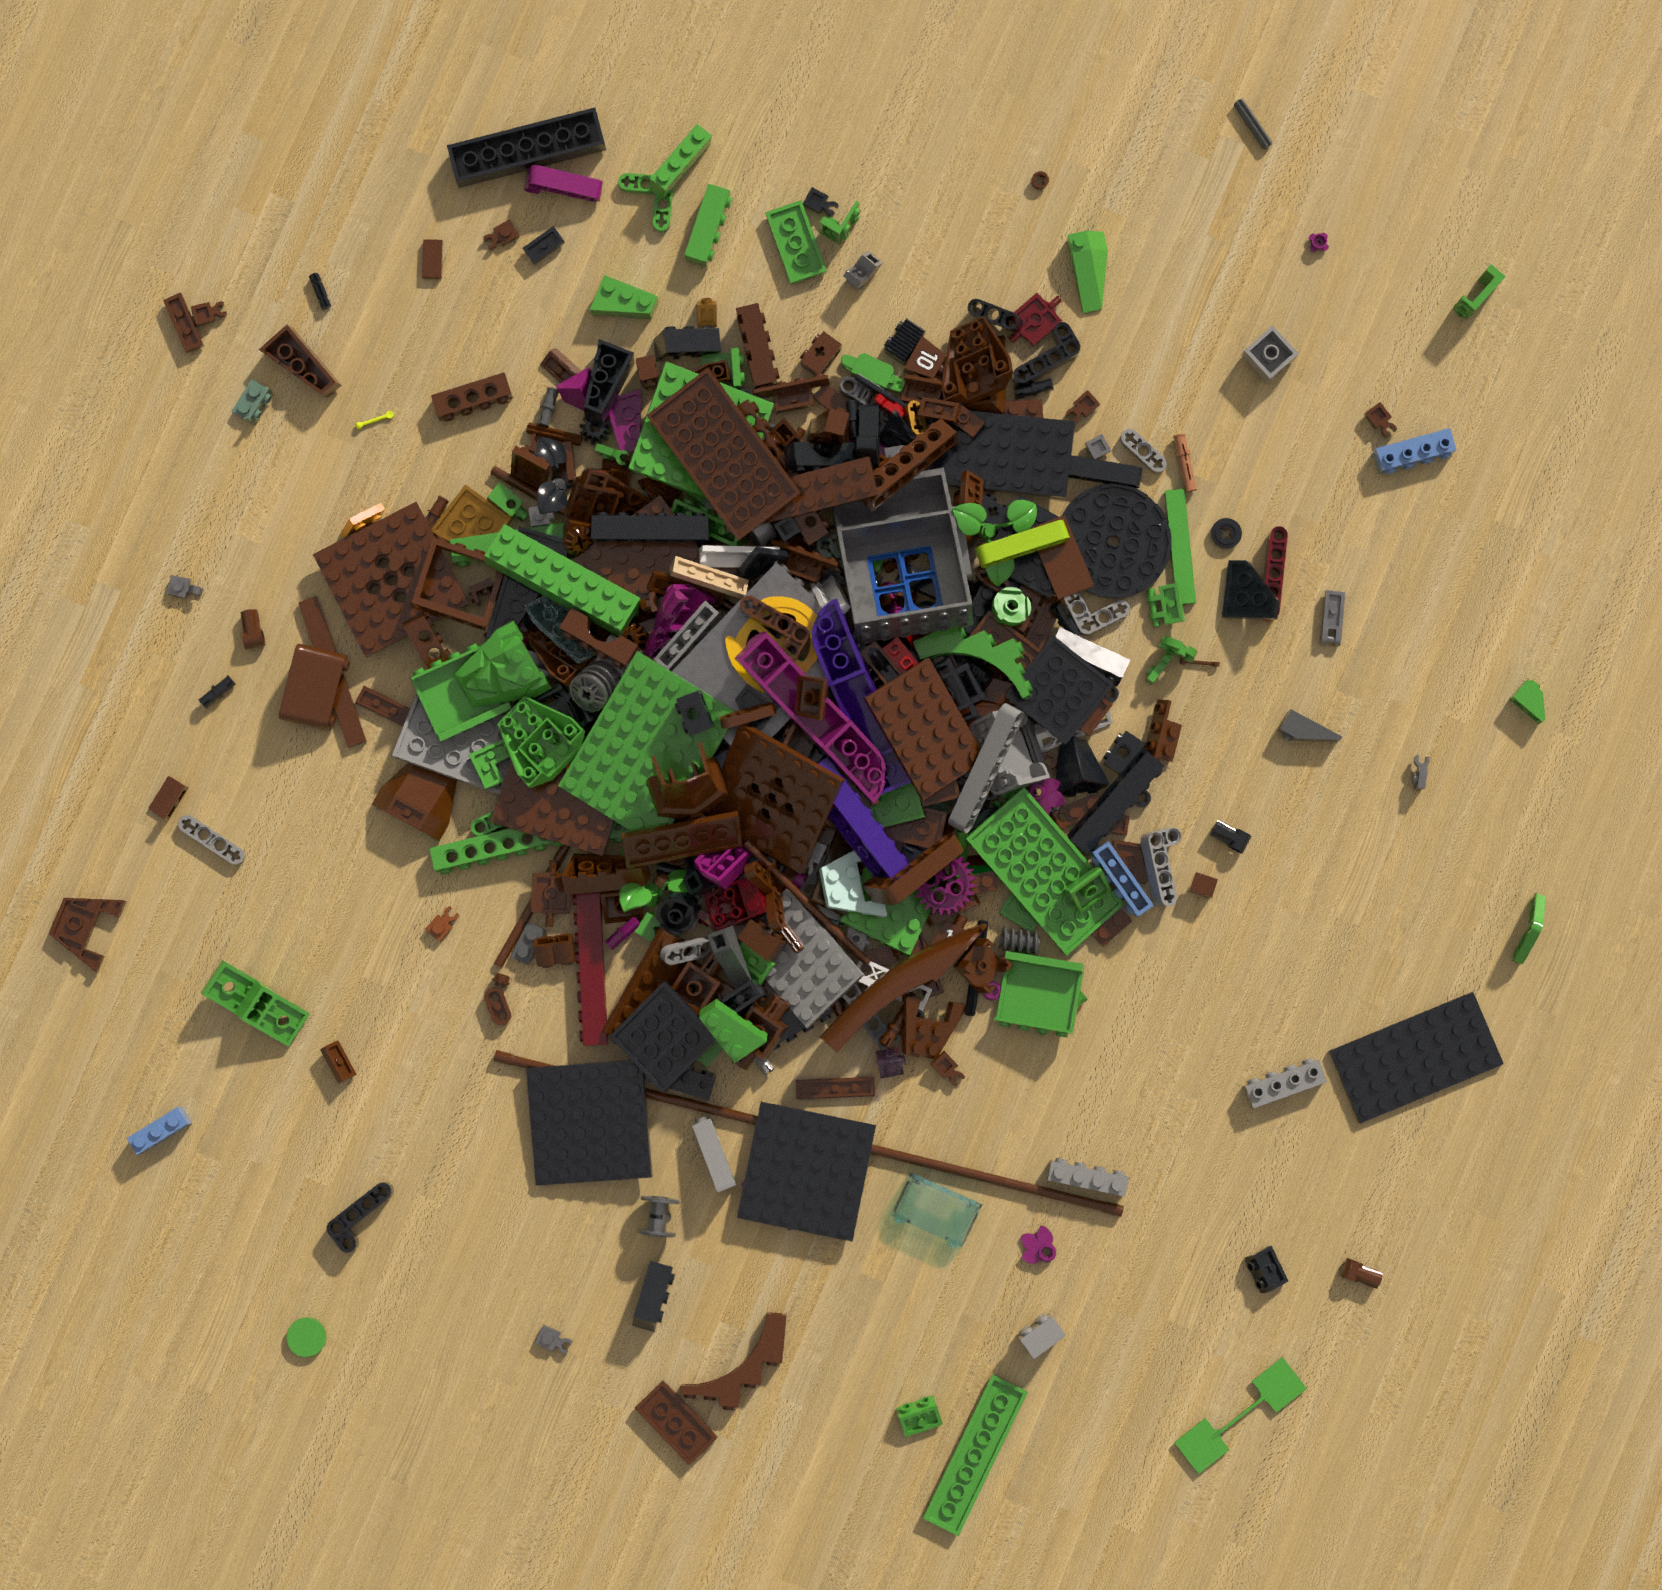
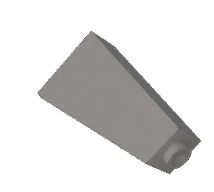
(714, 1154)

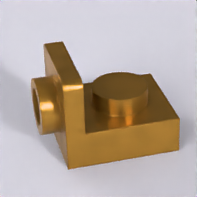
(706, 312)

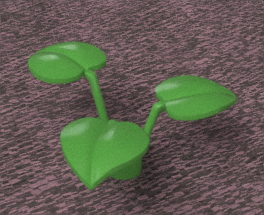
(969, 521)
(634, 896)

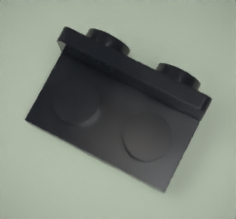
(1266, 1270)

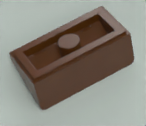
(559, 365)

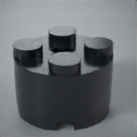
(677, 912)

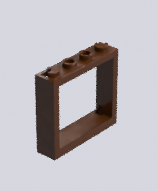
(445, 611)

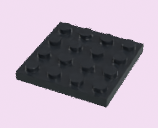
(1029, 568)
(1063, 690)
(663, 1037)

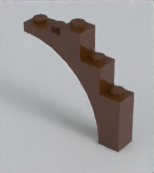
(749, 1372)

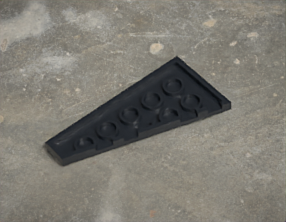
(514, 594)

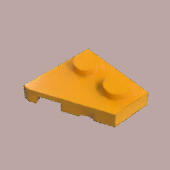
(362, 520)

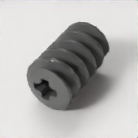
(1019, 941)

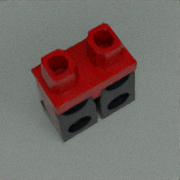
(900, 655)

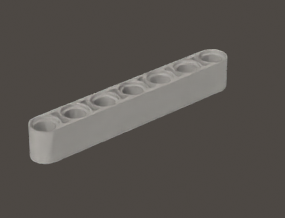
(985, 768)

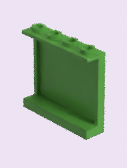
(446, 700)
(1040, 994)

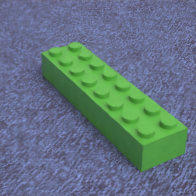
(562, 580)

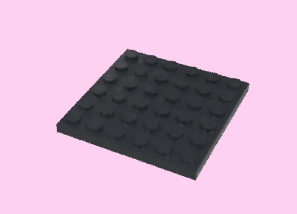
(589, 1122)
(806, 1171)

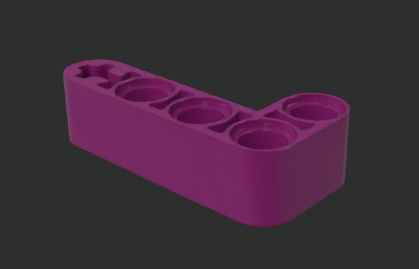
(563, 183)

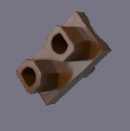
(652, 604)

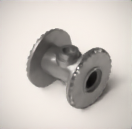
(658, 1216)

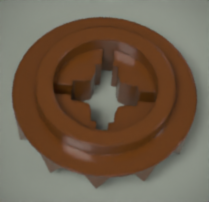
(571, 540)

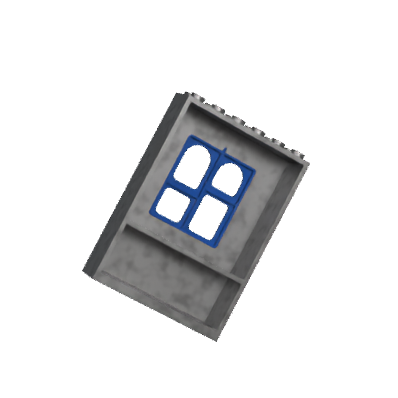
(906, 524)

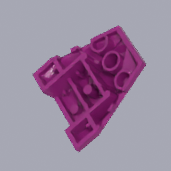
(676, 608)

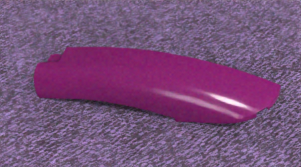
(834, 736)

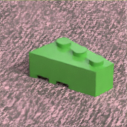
(624, 300)
(731, 1031)

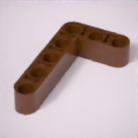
(895, 889)

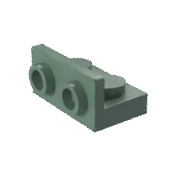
(252, 402)

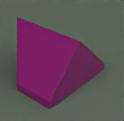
(575, 389)

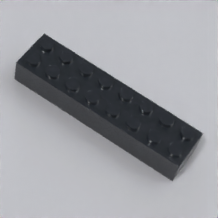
(525, 146)

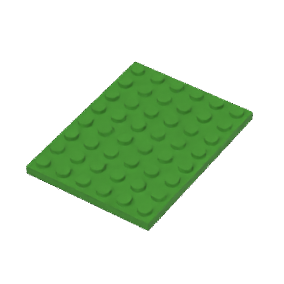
(630, 730)

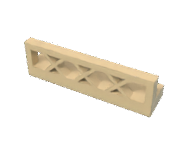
(708, 577)

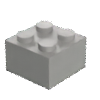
(1269, 354)
(1041, 1335)

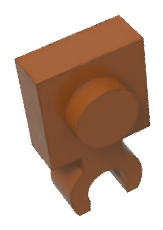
(440, 926)

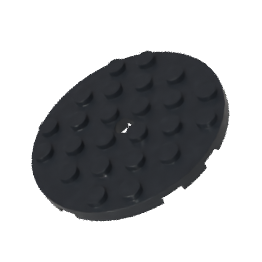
(1141, 534)

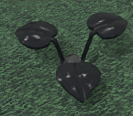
(551, 494)

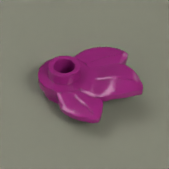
(1049, 795)
(1036, 1244)

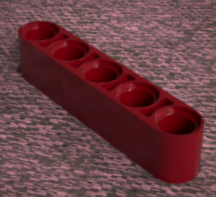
(1273, 564)

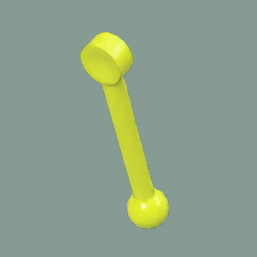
(389, 415)

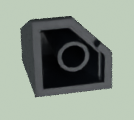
(1079, 769)

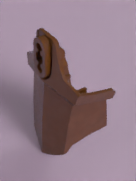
(690, 797)

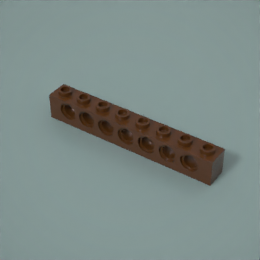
(822, 526)

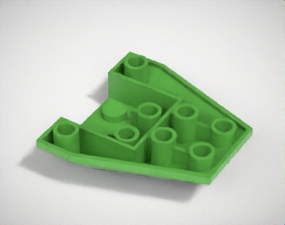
(539, 740)

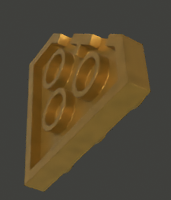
(469, 516)

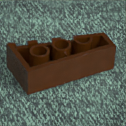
(756, 345)
(829, 427)

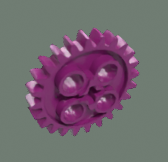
(951, 899)

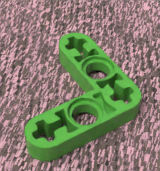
(631, 189)
(1534, 928)

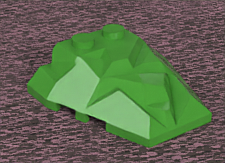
(501, 670)

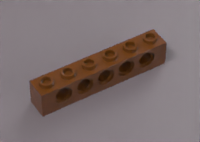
(931, 444)

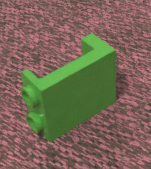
(1491, 279)

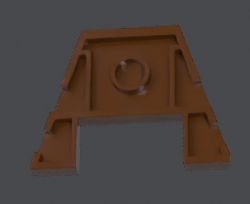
(76, 923)
(927, 1036)

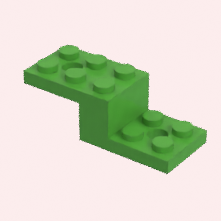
(255, 1003)

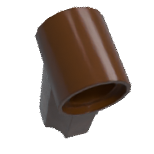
(253, 634)
(1357, 1272)

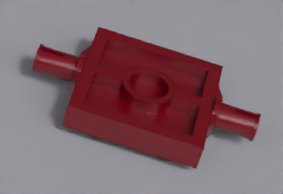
(1038, 319)

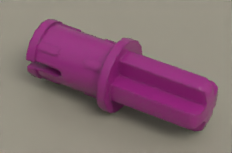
(622, 933)

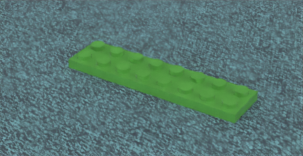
(975, 1454)

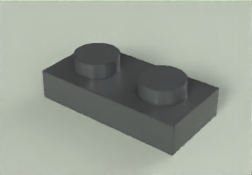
(524, 948)

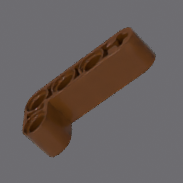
(771, 624)

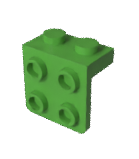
(734, 361)

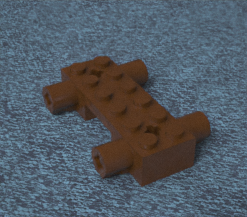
(713, 987)

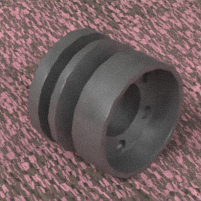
(594, 685)

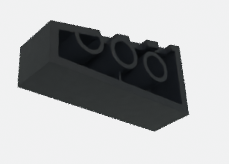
(608, 376)

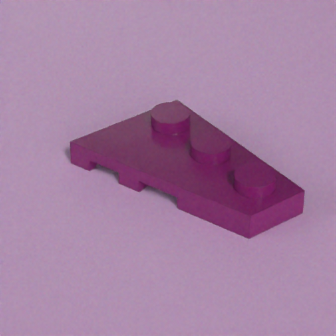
(626, 419)

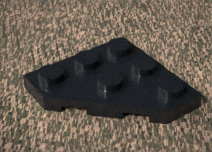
(1247, 594)

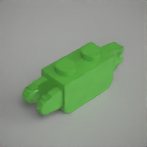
(874, 370)

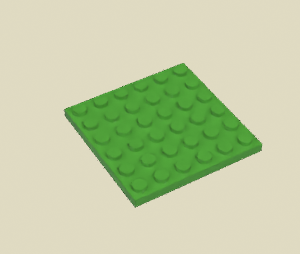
(653, 455)

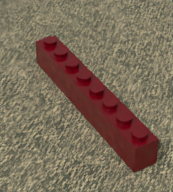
(591, 968)

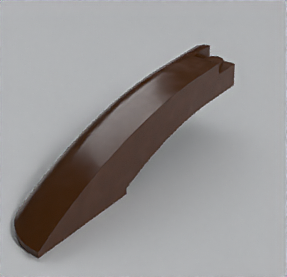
(912, 972)

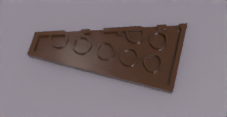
(646, 979)

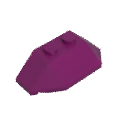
(724, 865)

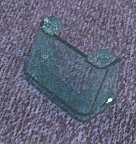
(936, 1210)

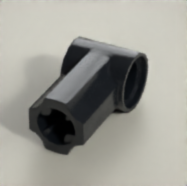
(1234, 838)

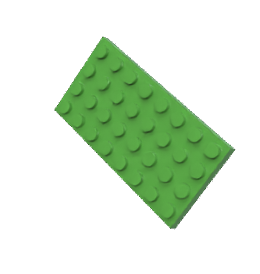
(1036, 866)

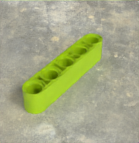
(1022, 543)

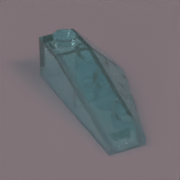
(548, 617)

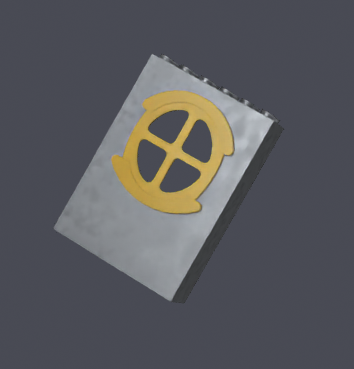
(712, 661)

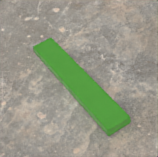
(1180, 545)

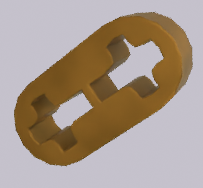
(912, 419)

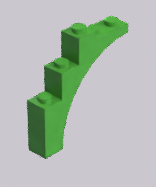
(978, 646)

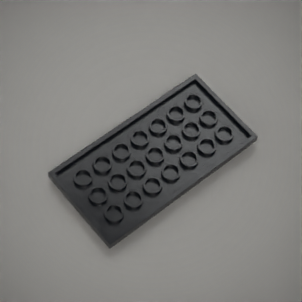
(1012, 454)
(1416, 1057)

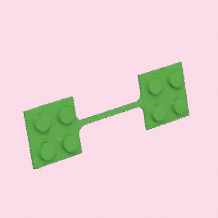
(1204, 1444)

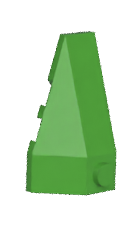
(1089, 260)

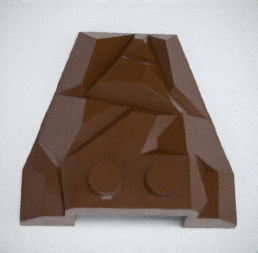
(599, 492)

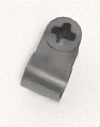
(858, 391)

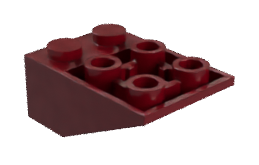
(735, 904)

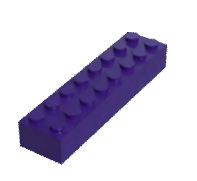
(862, 831)

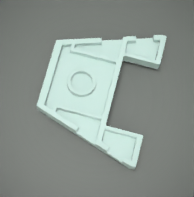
(844, 889)

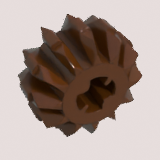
(637, 634)

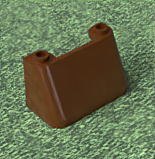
(312, 687)

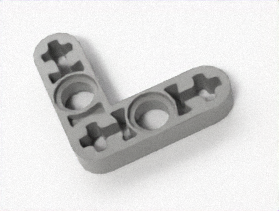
(1087, 616)

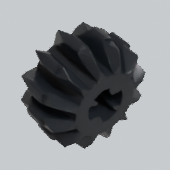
(595, 436)

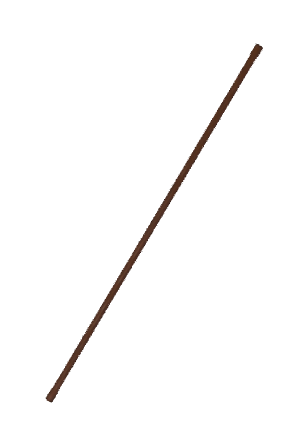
(1106, 1207)

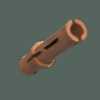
(1184, 462)

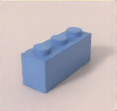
(159, 1130)

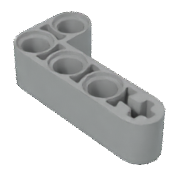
(1162, 867)

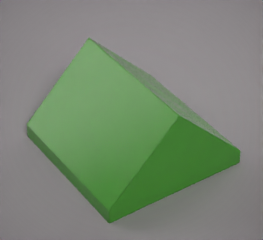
(1088, 889)

